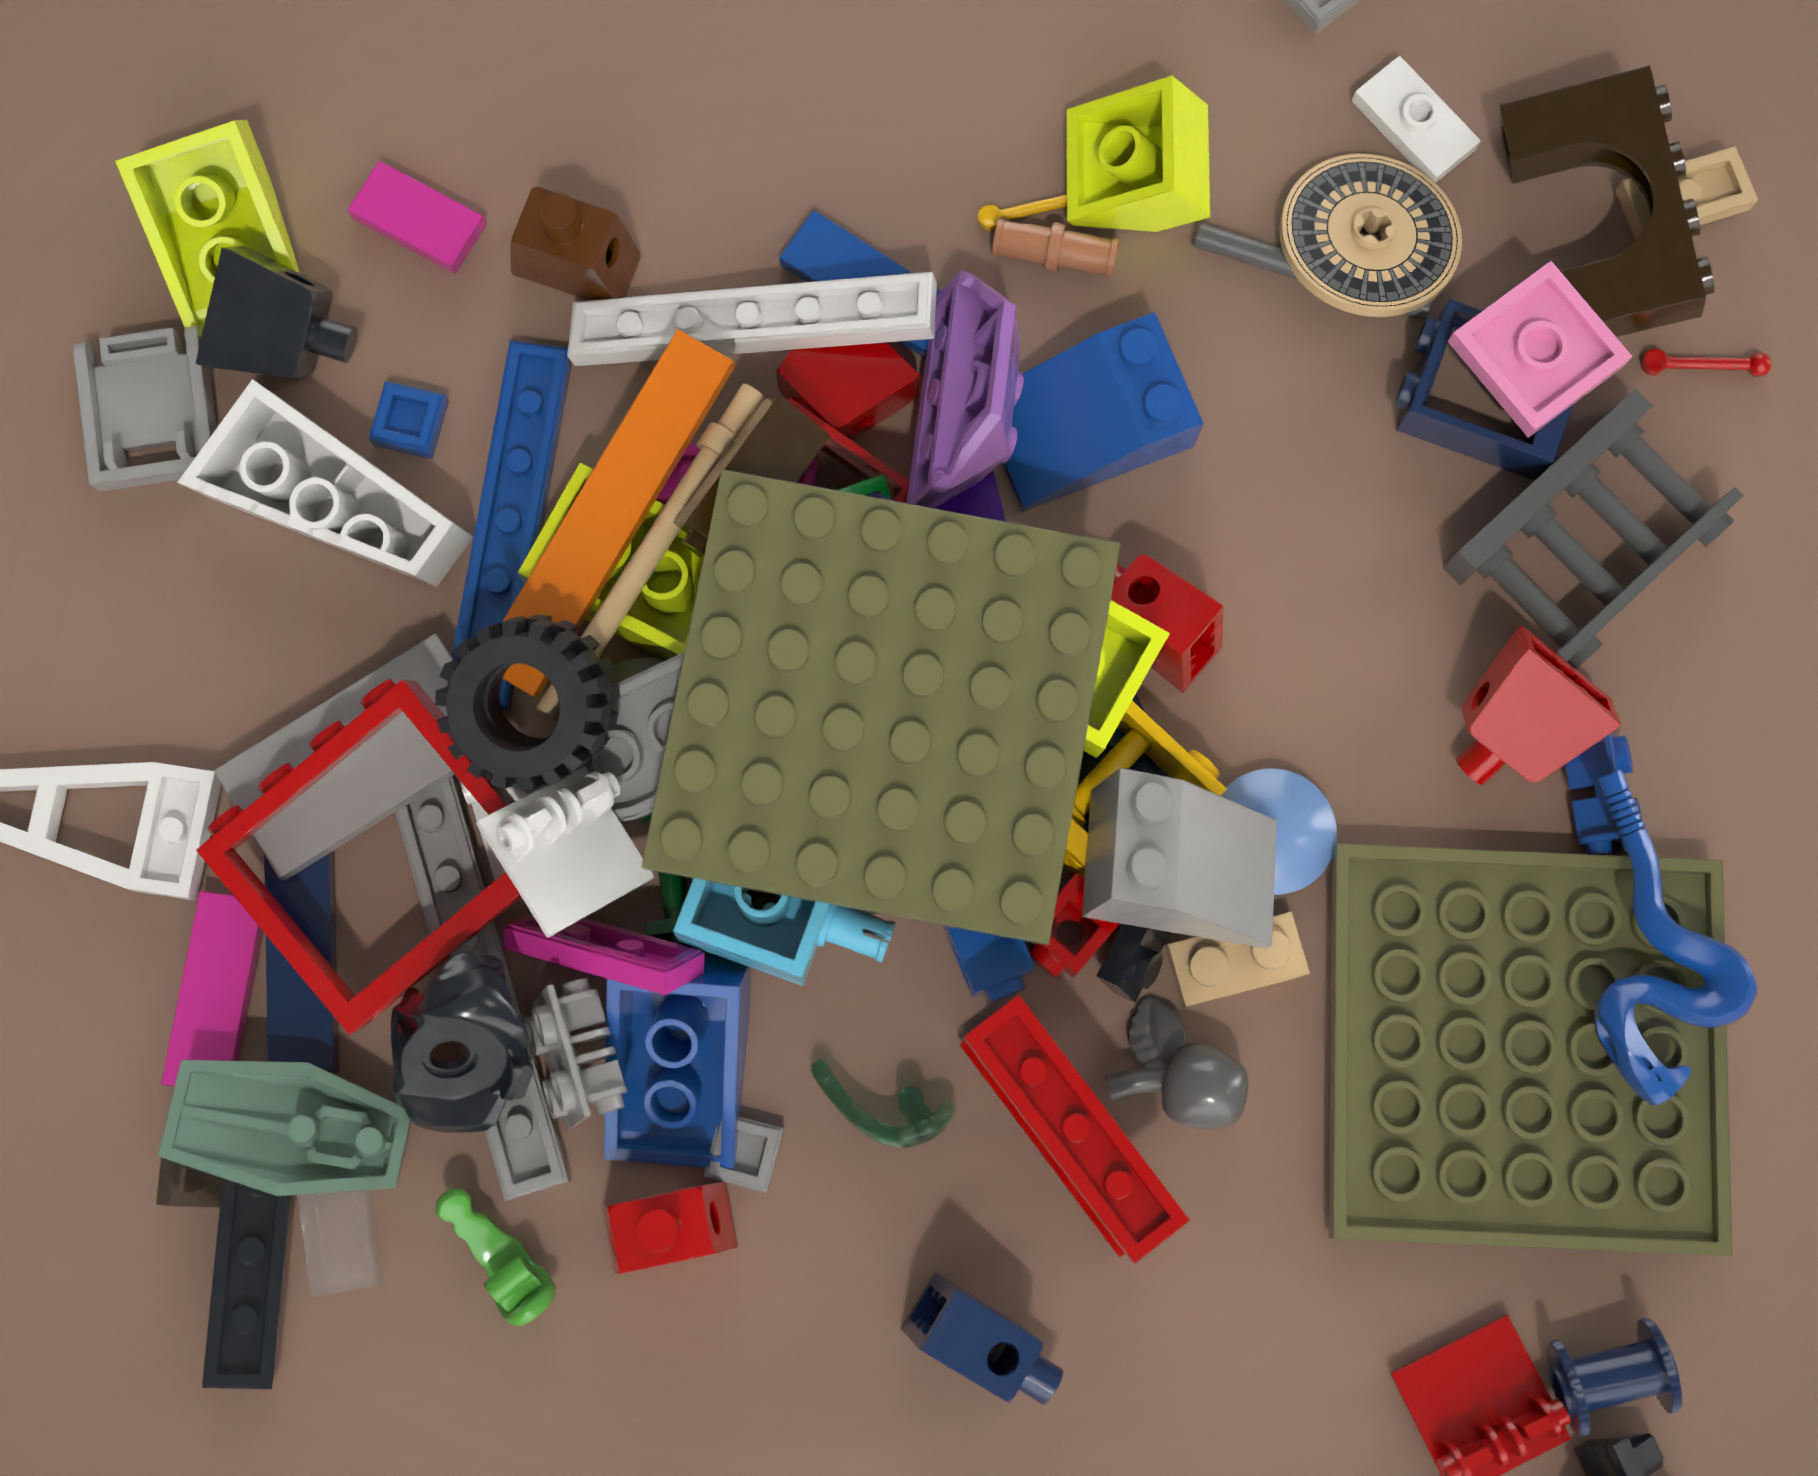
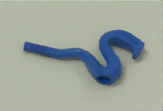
(1727, 975)

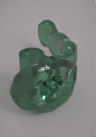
(921, 1121)

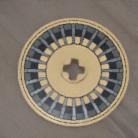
(1357, 272)

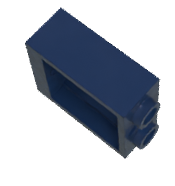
(1525, 458)

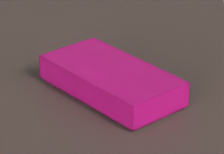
(417, 217)

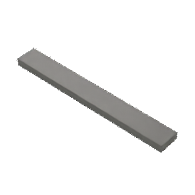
(446, 879)

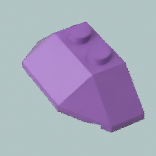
(966, 392)

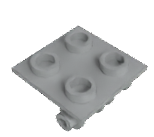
(549, 1034)

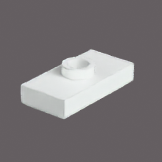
(1415, 120)

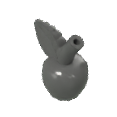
(1196, 1081)

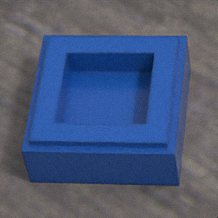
(408, 420)

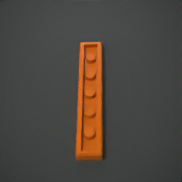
(621, 490)

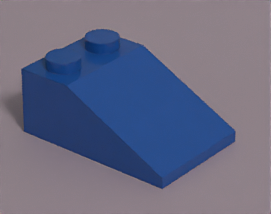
(1100, 413)
(680, 1067)

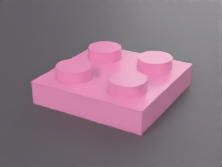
(1539, 349)

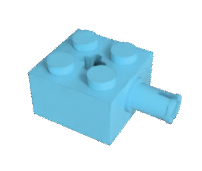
(779, 937)

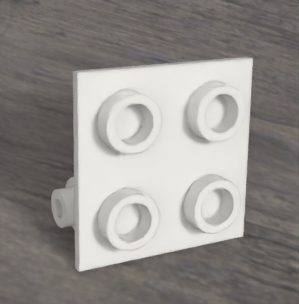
(566, 849)

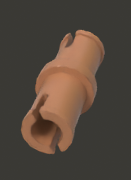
(1055, 247)

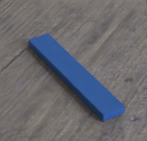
(514, 486)

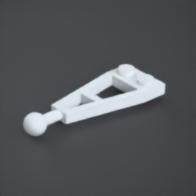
(171, 826)

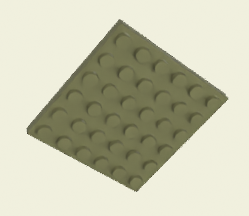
(882, 707)
(1475, 1063)

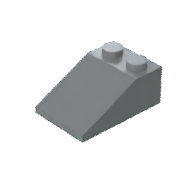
(1179, 860)

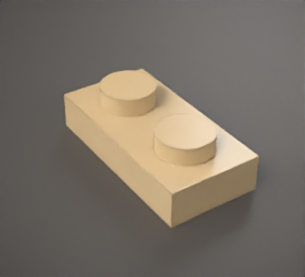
(1713, 181)
(1218, 969)

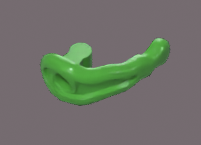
(515, 1280)

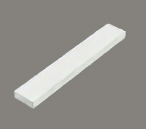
(756, 318)

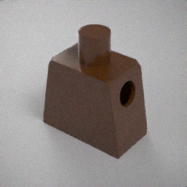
(566, 245)

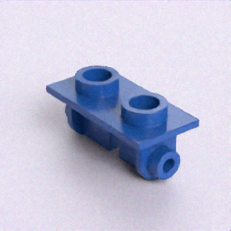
(1592, 816)

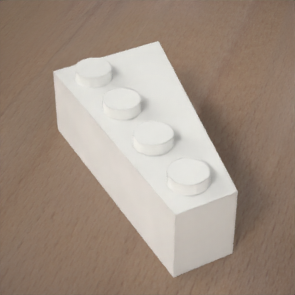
(306, 480)

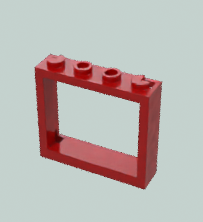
(288, 784)

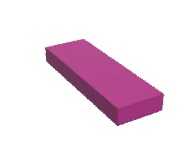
(609, 953)
(214, 984)

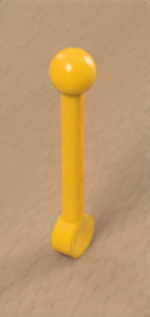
(989, 214)

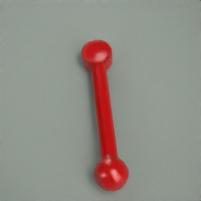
(1656, 361)

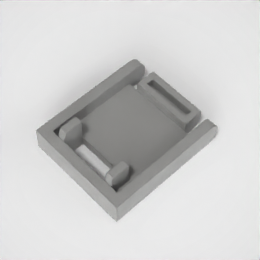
(141, 401)

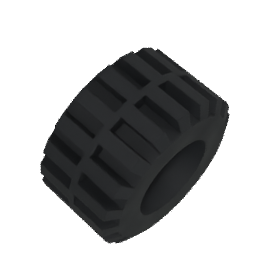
(476, 710)

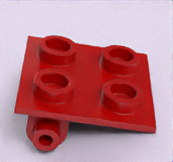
(1482, 1403)

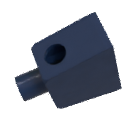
(961, 1332)

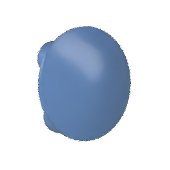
(1303, 823)

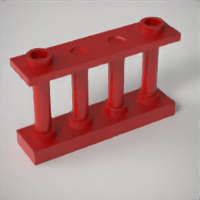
(1073, 1131)

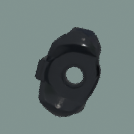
(466, 1006)

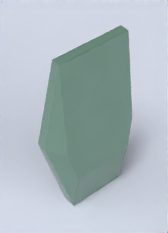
(283, 1128)

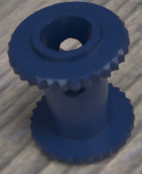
(1615, 1376)

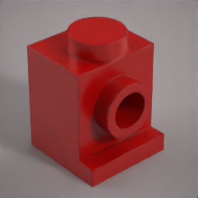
(1071, 958)

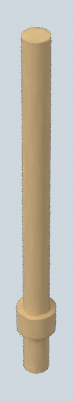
(658, 539)

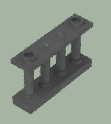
(1578, 475)

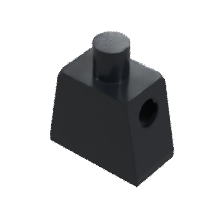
(269, 319)

